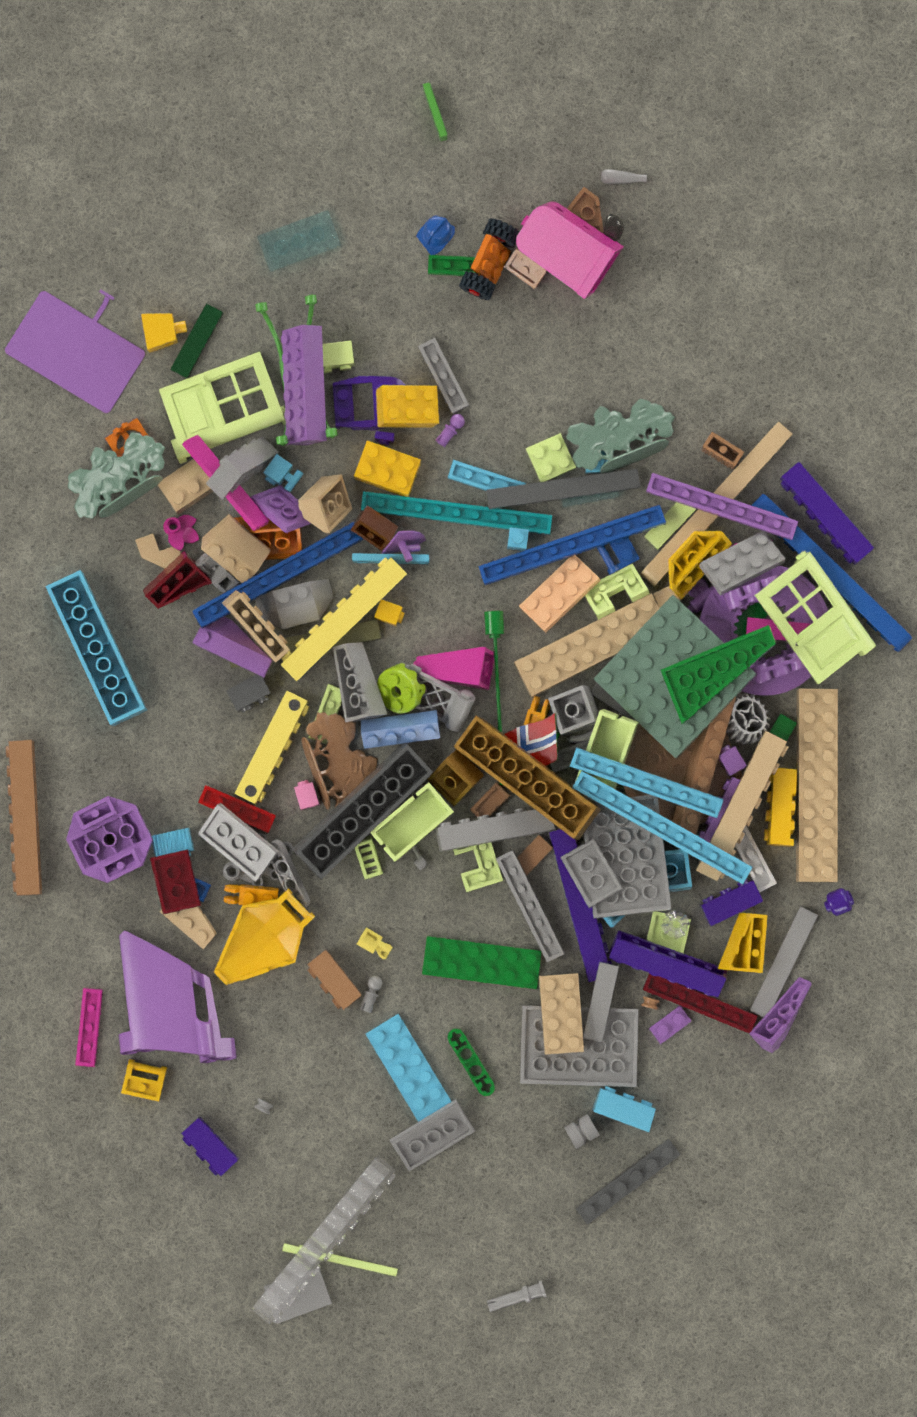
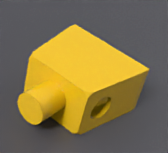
(161, 330)

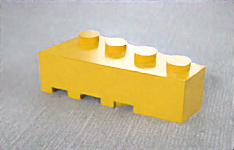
(781, 808)

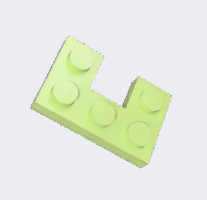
(624, 579)
(488, 870)

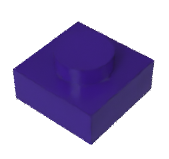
(384, 438)

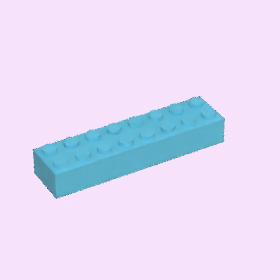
(96, 648)

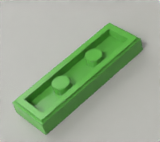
(440, 127)

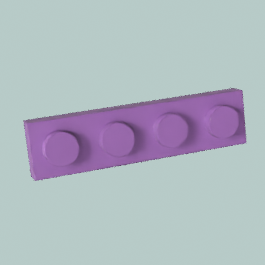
(712, 822)

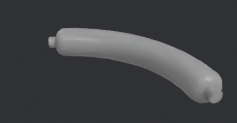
(580, 738)

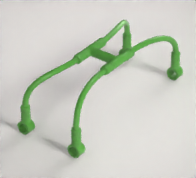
(261, 307)

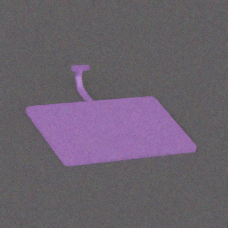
(75, 351)

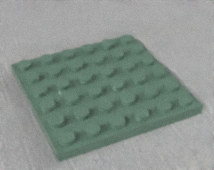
(638, 684)

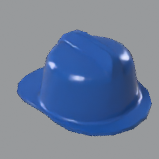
(435, 234)

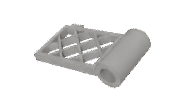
(458, 705)

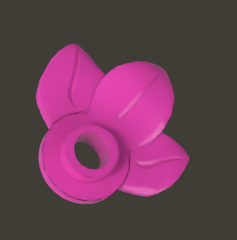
(183, 533)

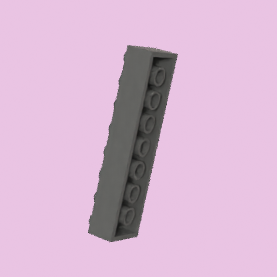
(362, 810)

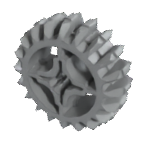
(751, 715)

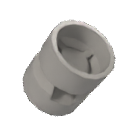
(581, 1131)

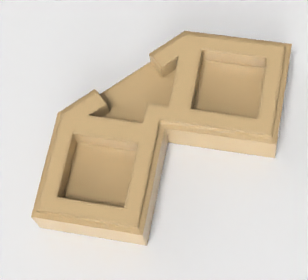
(150, 551)

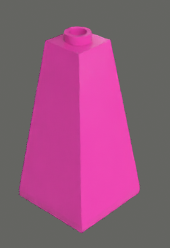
(461, 667)

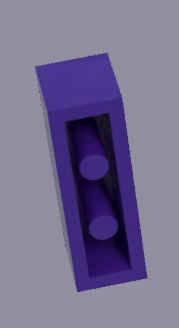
(730, 902)
(209, 1147)

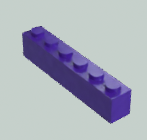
(826, 513)
(667, 964)

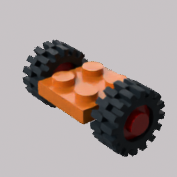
(489, 259)

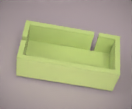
(611, 739)
(412, 822)

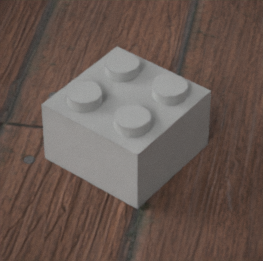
(574, 709)

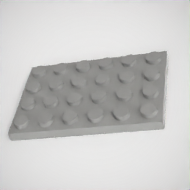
(635, 859)
(601, 1063)

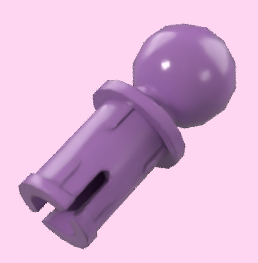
(456, 422)

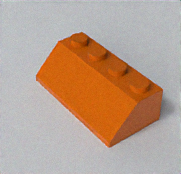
(281, 544)

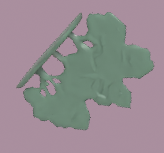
(615, 433)
(111, 473)

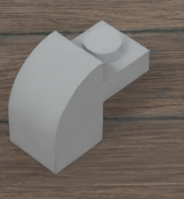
(218, 575)

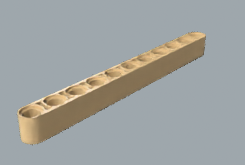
(729, 488)

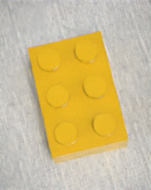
(407, 406)
(387, 469)

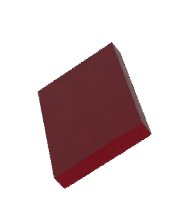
(175, 881)

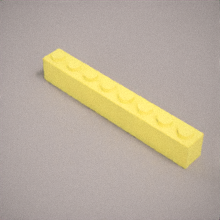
(343, 619)

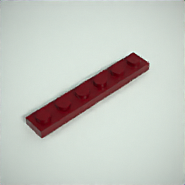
(700, 1003)

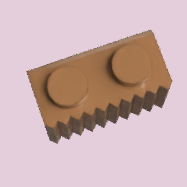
(722, 451)

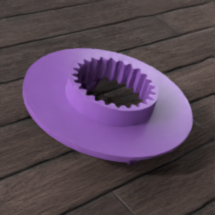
(779, 672)

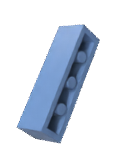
(400, 729)

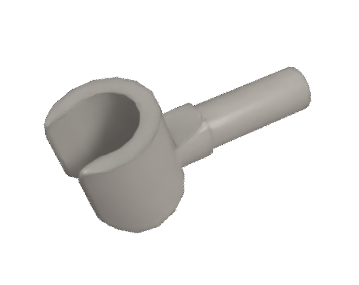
(420, 862)

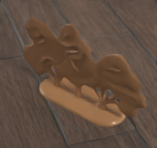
(345, 767)

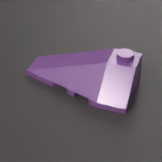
(232, 644)
(777, 1022)

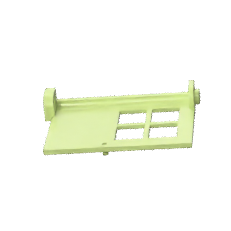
(195, 409)
(830, 638)

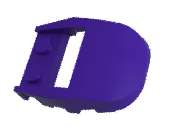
(344, 401)

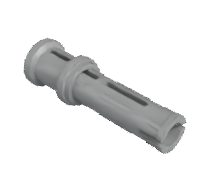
(526, 1294)

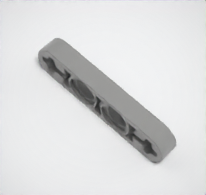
(291, 873)

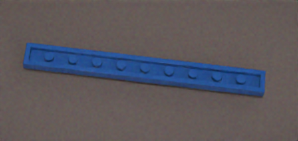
(572, 545)
(280, 573)

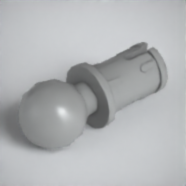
(374, 984)

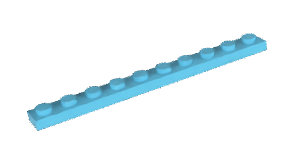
(662, 827)

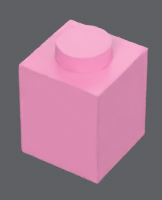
(306, 795)

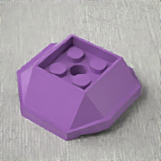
(89, 834)

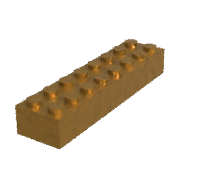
(527, 777)

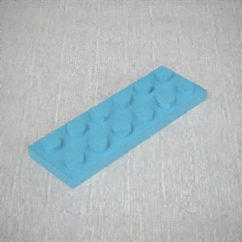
(408, 1067)

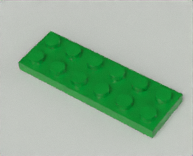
(481, 962)

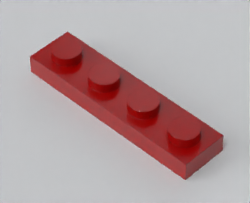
(246, 812)

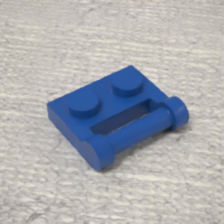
(624, 552)

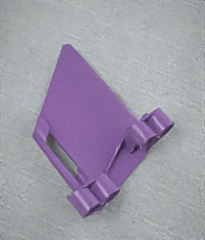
(164, 1005)

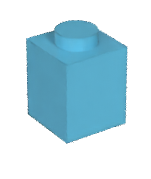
(517, 539)

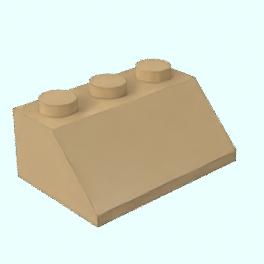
(185, 486)
(326, 503)
(235, 548)

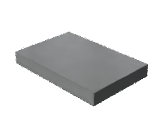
(591, 873)
(311, 1298)

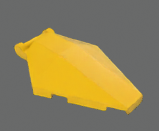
(263, 938)

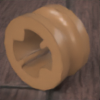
(650, 1003)

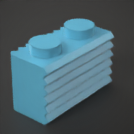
(172, 842)

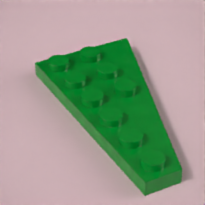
(705, 675)

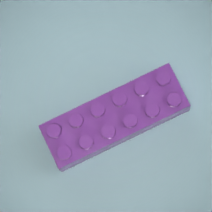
(304, 385)

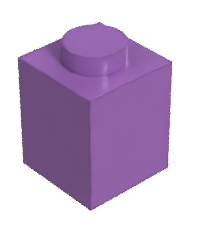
(731, 760)

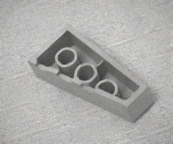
(241, 466)
(357, 683)

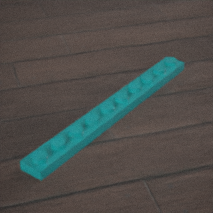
(457, 512)

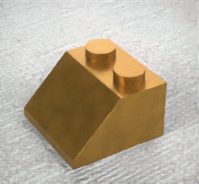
(455, 777)

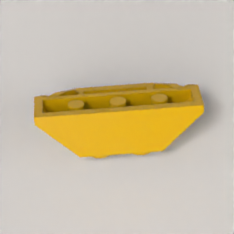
(685, 562)

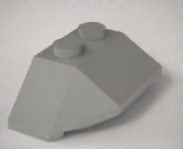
(296, 603)

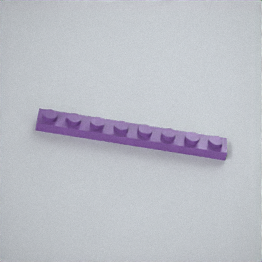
(722, 506)

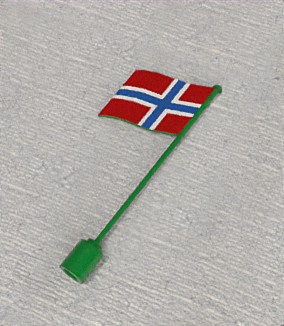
(535, 738)

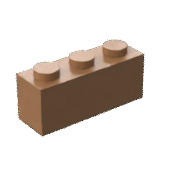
(333, 980)

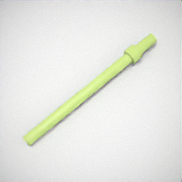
(349, 1261)

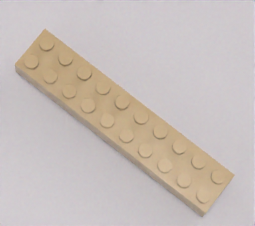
(817, 786)

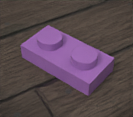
(670, 1024)

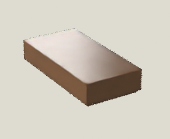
(490, 801)
(534, 854)

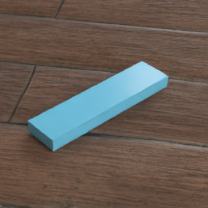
(479, 477)
(398, 558)

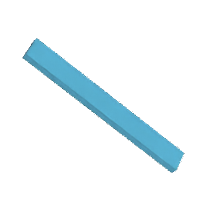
(646, 782)

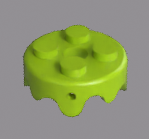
(407, 682)

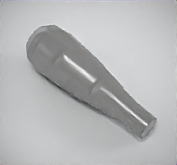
(621, 177)

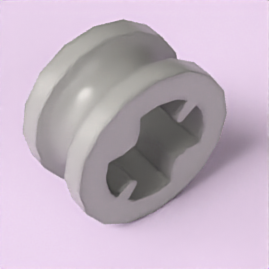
(263, 1106)

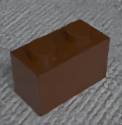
(374, 528)

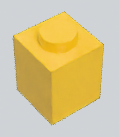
(389, 613)

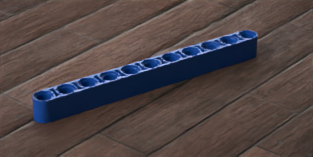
(851, 592)

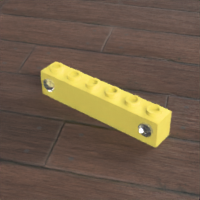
(271, 748)

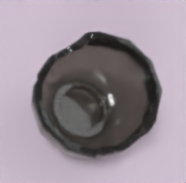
(613, 227)

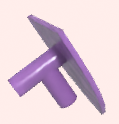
(405, 542)

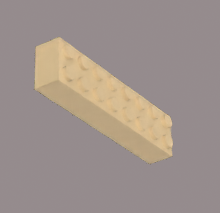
(584, 647)
(746, 798)

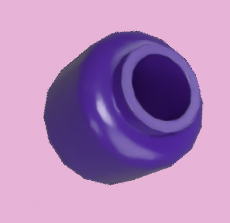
(839, 902)

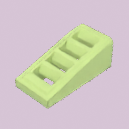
(368, 839)

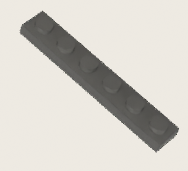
(628, 1181)

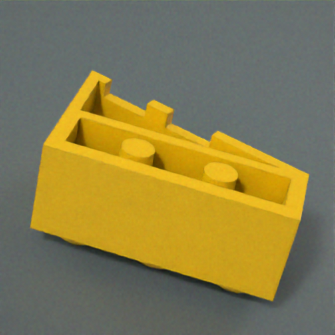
(746, 944)

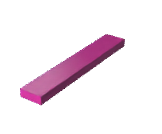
(239, 498)

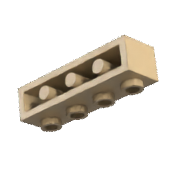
(254, 624)

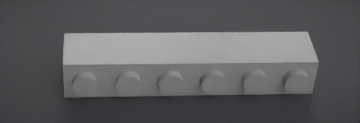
(492, 829)

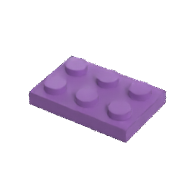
(280, 508)

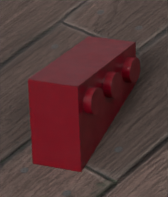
(176, 581)

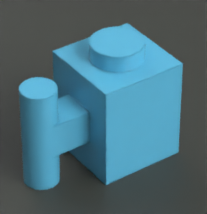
(279, 470)

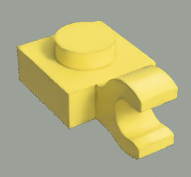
(372, 941)

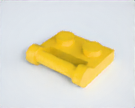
(141, 1086)

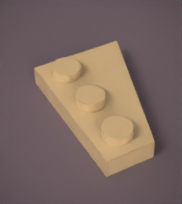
(194, 925)

